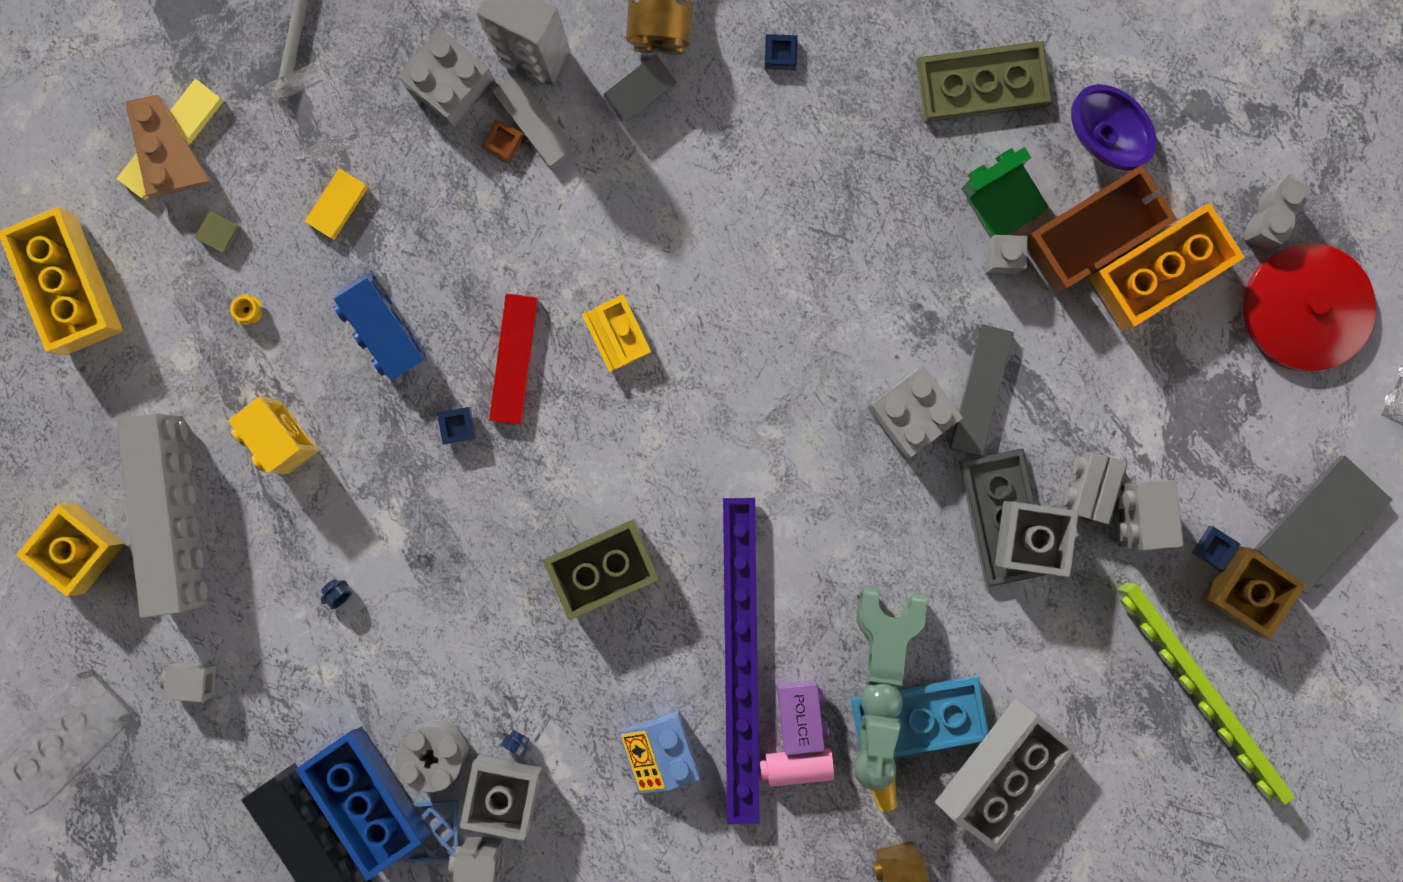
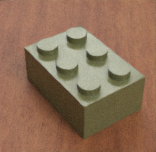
(601, 569)

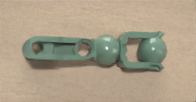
(885, 672)

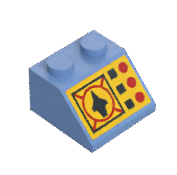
(660, 754)

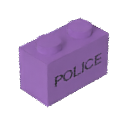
(801, 717)

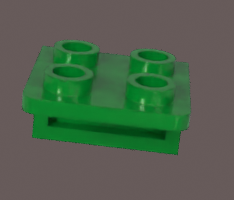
(1005, 193)

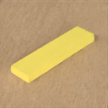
(191, 114)

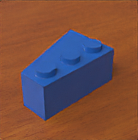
(378, 327)

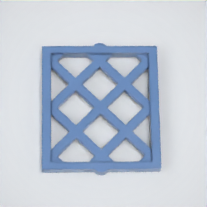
(432, 857)

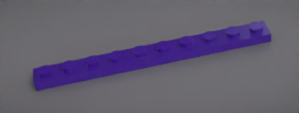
(741, 661)

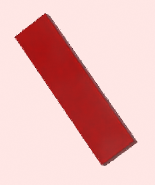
(513, 359)

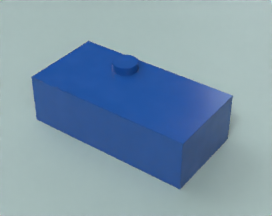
(363, 802)

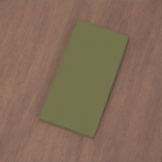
(984, 81)

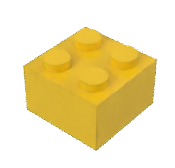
(272, 436)
(70, 549)

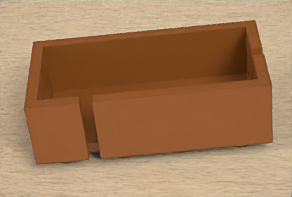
(1099, 229)

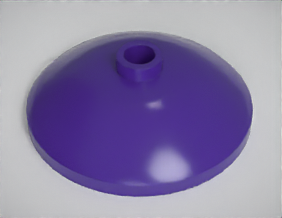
(1113, 127)

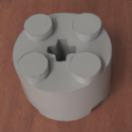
(416, 766)

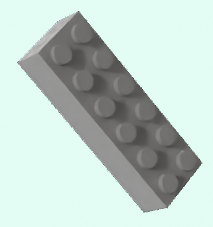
(161, 514)

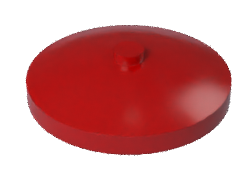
(1309, 307)

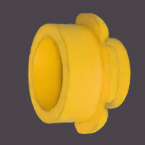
(240, 303)

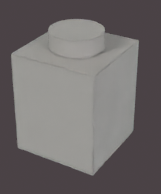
(1006, 254)
(188, 681)

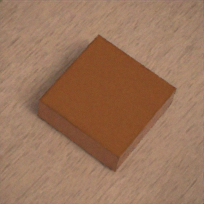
(503, 141)

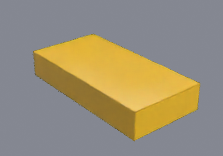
(336, 204)

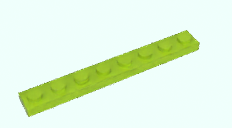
(1211, 703)

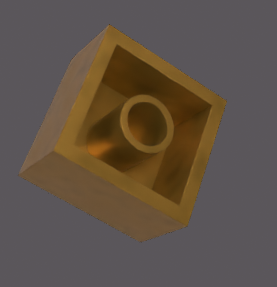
(1253, 592)

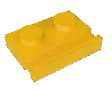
(616, 333)

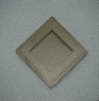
(218, 232)

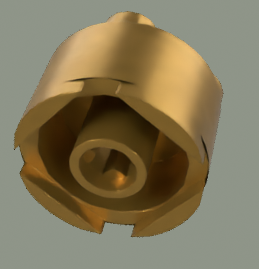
(659, 25)

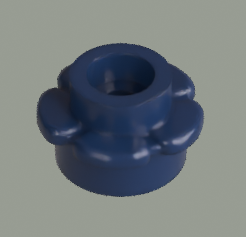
(335, 593)
(516, 743)

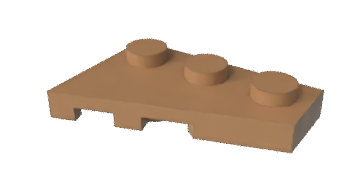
(161, 149)

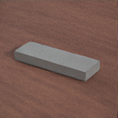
(534, 120)

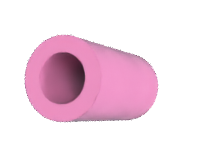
(797, 768)

